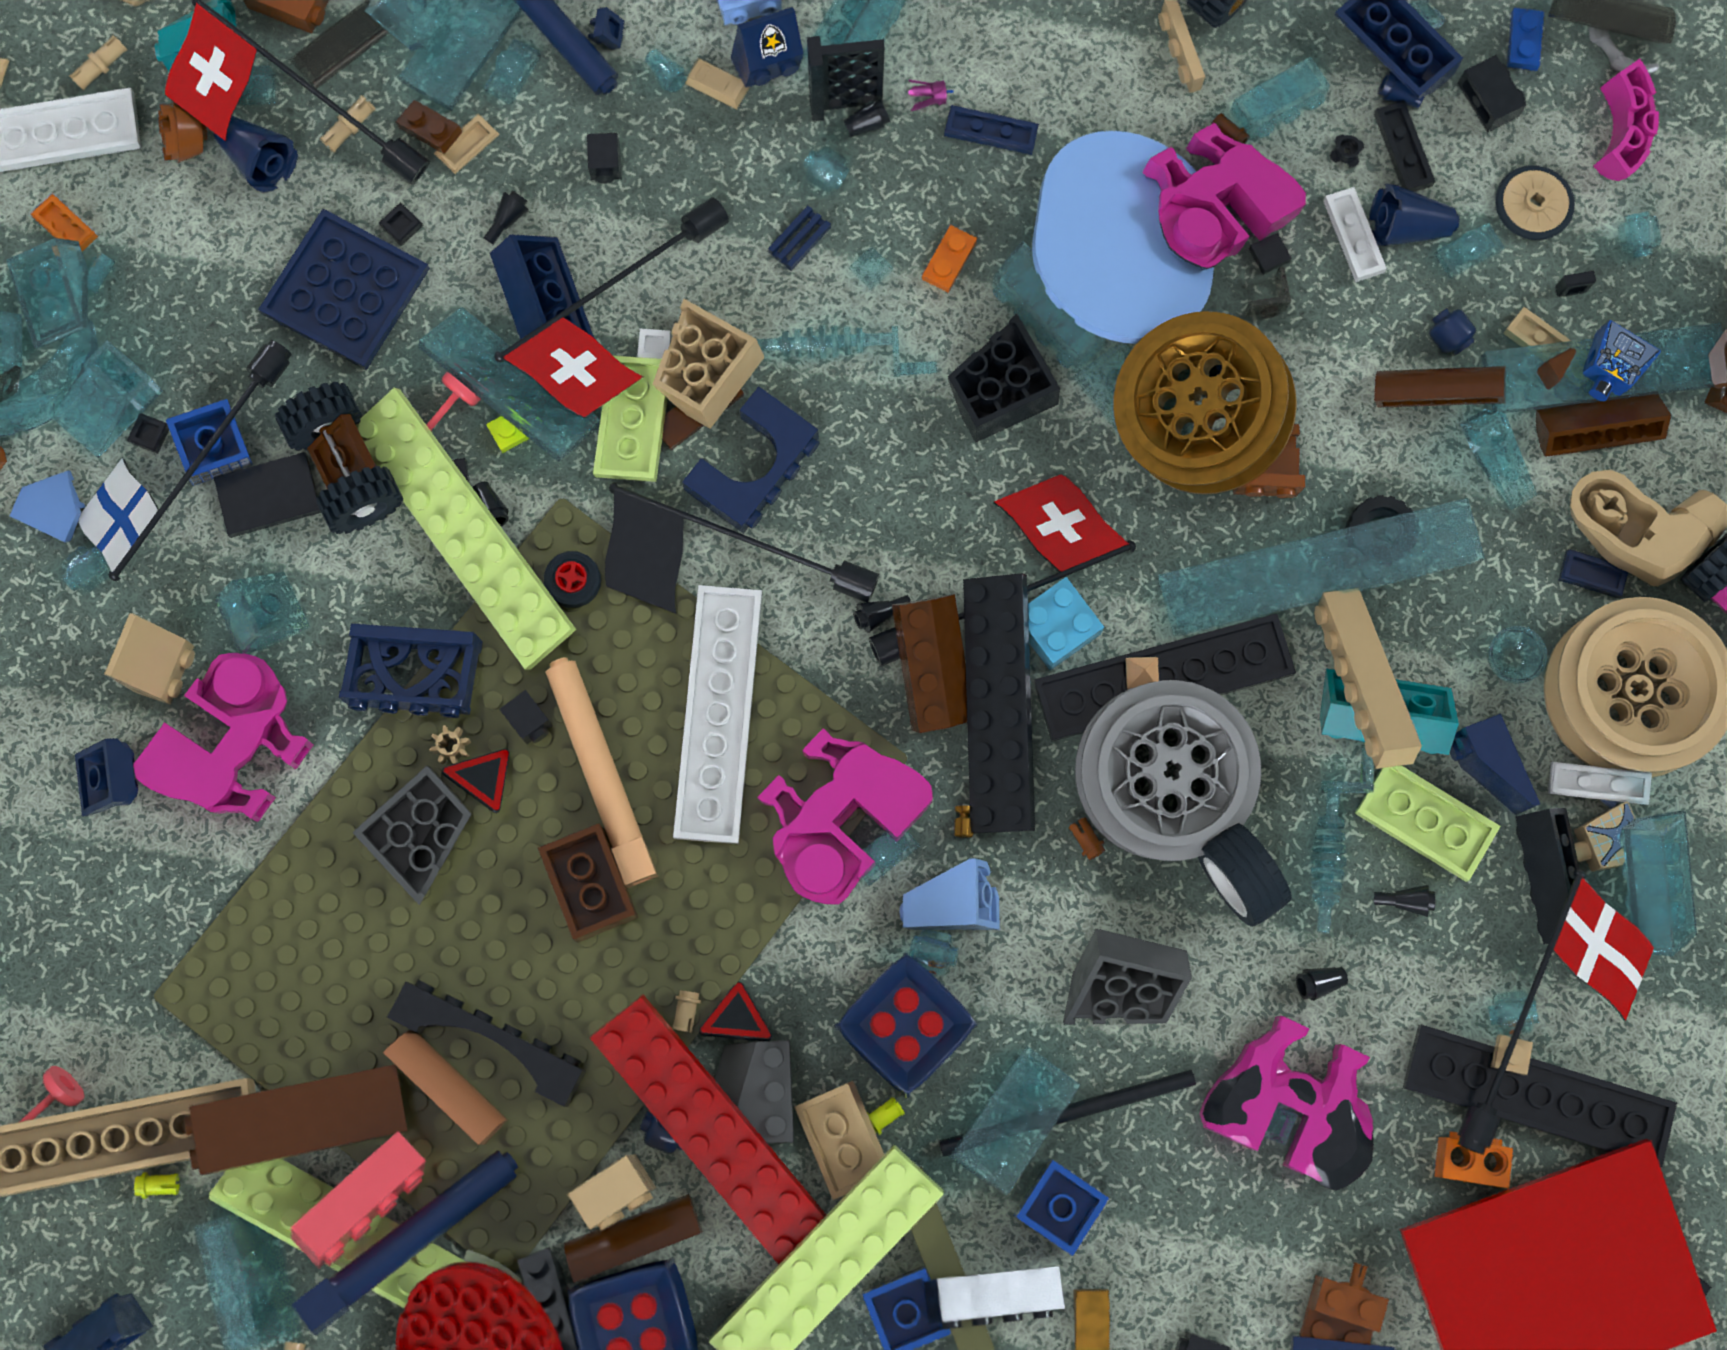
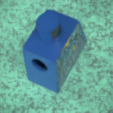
(1616, 360)

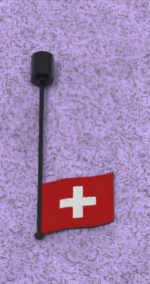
(217, 68)
(572, 362)
(1058, 526)

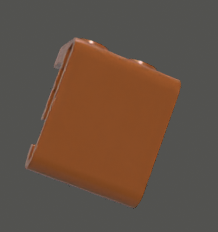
(1281, 477)

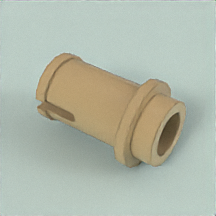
(685, 1011)

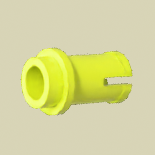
(885, 1115)
(156, 1185)

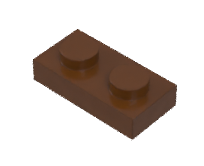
(429, 126)

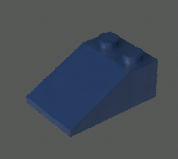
(1493, 761)

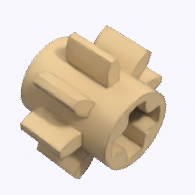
(442, 742)

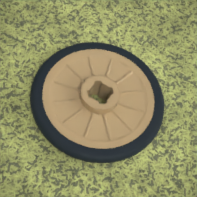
(1524, 216)

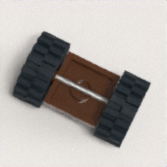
(326, 427)

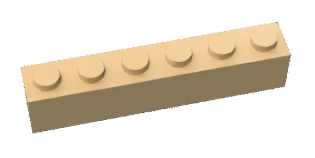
(1367, 679)

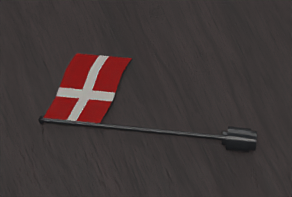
(1602, 953)

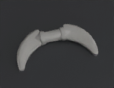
(1616, 57)

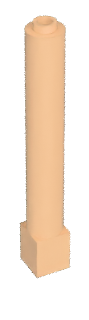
(600, 773)

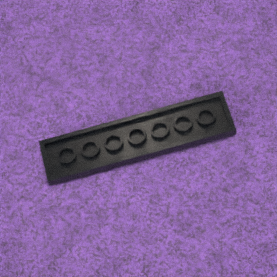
(1217, 659)
(999, 704)
(1544, 1099)

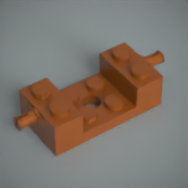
(1343, 1309)

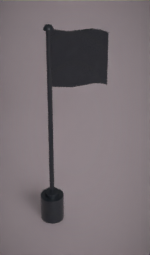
(648, 552)

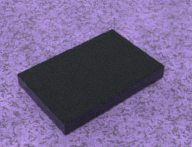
(267, 494)

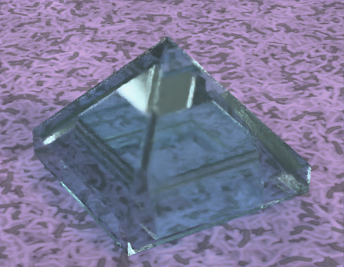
(1280, 1125)

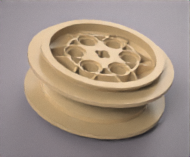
(1690, 671)

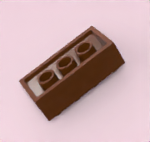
(932, 662)

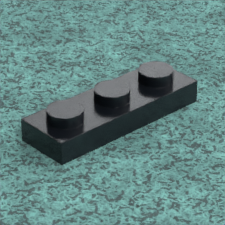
(1404, 146)

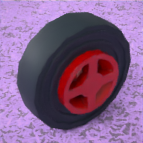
(566, 570)

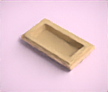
(717, 83)
(473, 140)

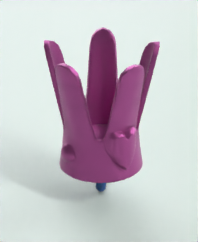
(936, 90)

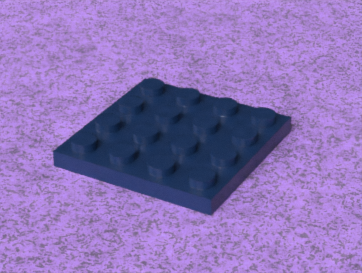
(344, 289)

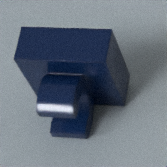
(607, 28)

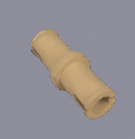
(98, 62)
(343, 128)

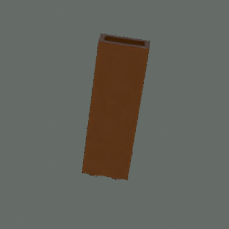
(295, 1120)

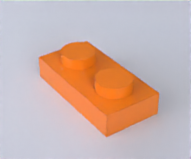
(949, 258)

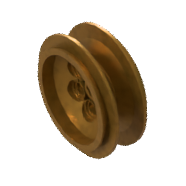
(1255, 422)

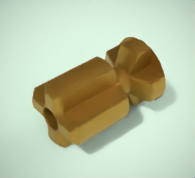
(962, 824)

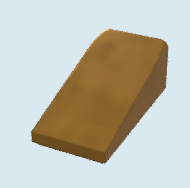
(1091, 1319)

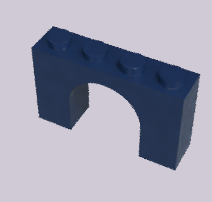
(743, 501)

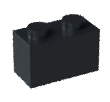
(1492, 93)

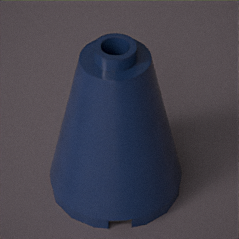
(259, 153)
(1410, 217)

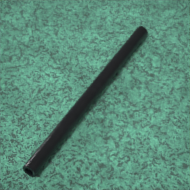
(1108, 1101)

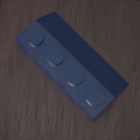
(1402, 42)
(536, 282)

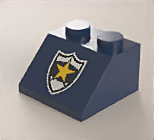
(767, 48)

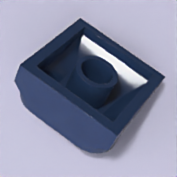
(105, 776)

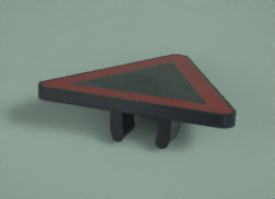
(482, 777)
(736, 1018)

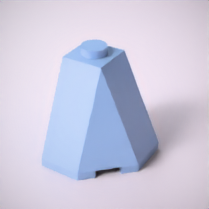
(953, 901)

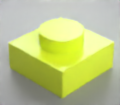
(505, 434)

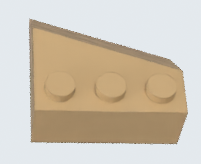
(705, 364)

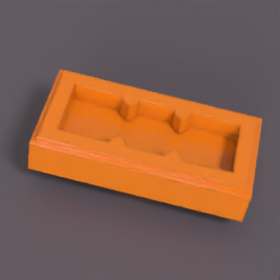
(62, 222)

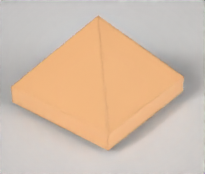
(1141, 671)

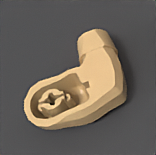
(1638, 532)

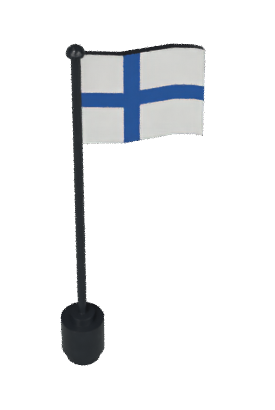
(125, 511)

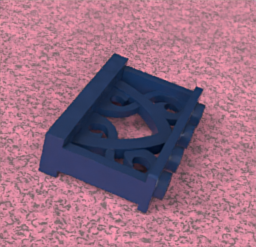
(380, 640)

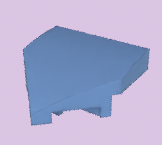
(50, 506)

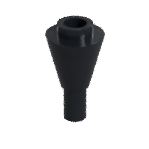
(508, 212)
(873, 614)
(1415, 900)

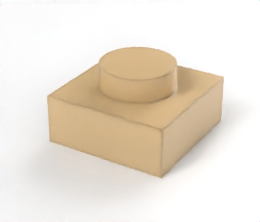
(1520, 1057)

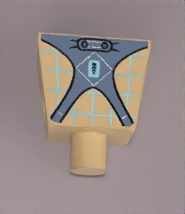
(1599, 838)

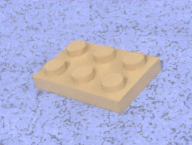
(840, 1137)

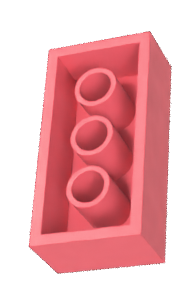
(358, 1200)

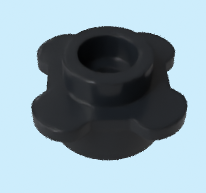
(1347, 142)

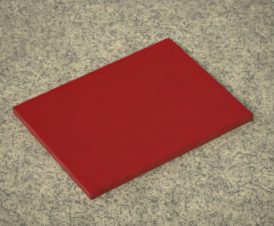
(1564, 1263)

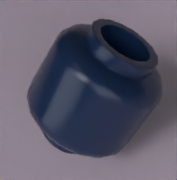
(1452, 331)
(656, 1135)

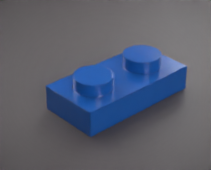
(1525, 39)

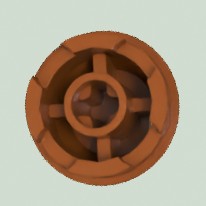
(180, 133)

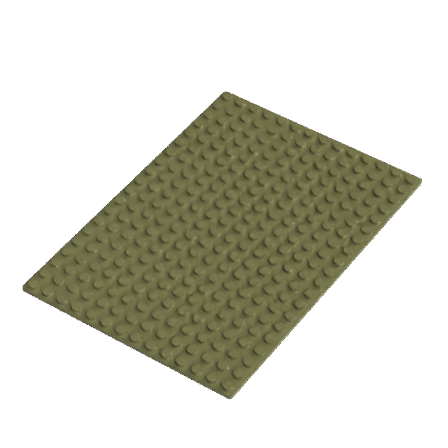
(325, 937)

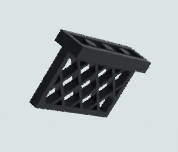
(823, 78)

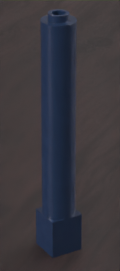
(571, 44)
(335, 1295)

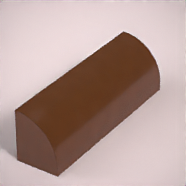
(1440, 387)
(1601, 424)
(632, 1238)

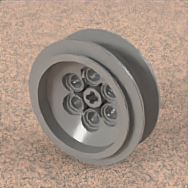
(1109, 769)

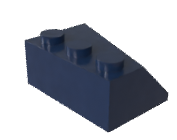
(109, 1327)

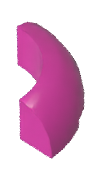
(1634, 121)

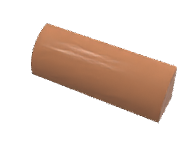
(445, 1086)

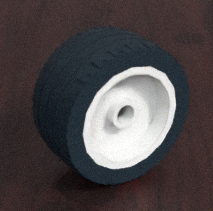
(1245, 875)

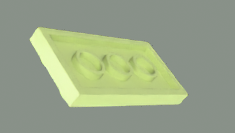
(632, 427)
(1428, 820)

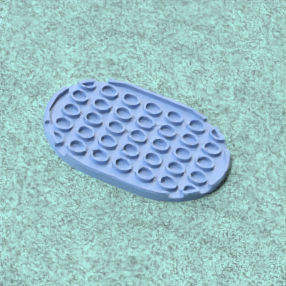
(1104, 242)

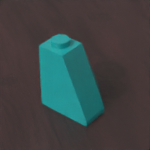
(173, 35)

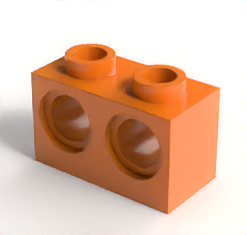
(1472, 1167)

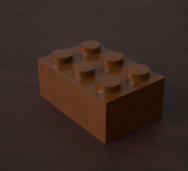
(587, 883)

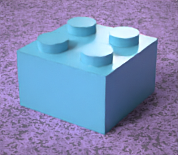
(1061, 623)

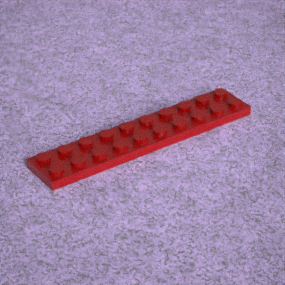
(709, 1127)

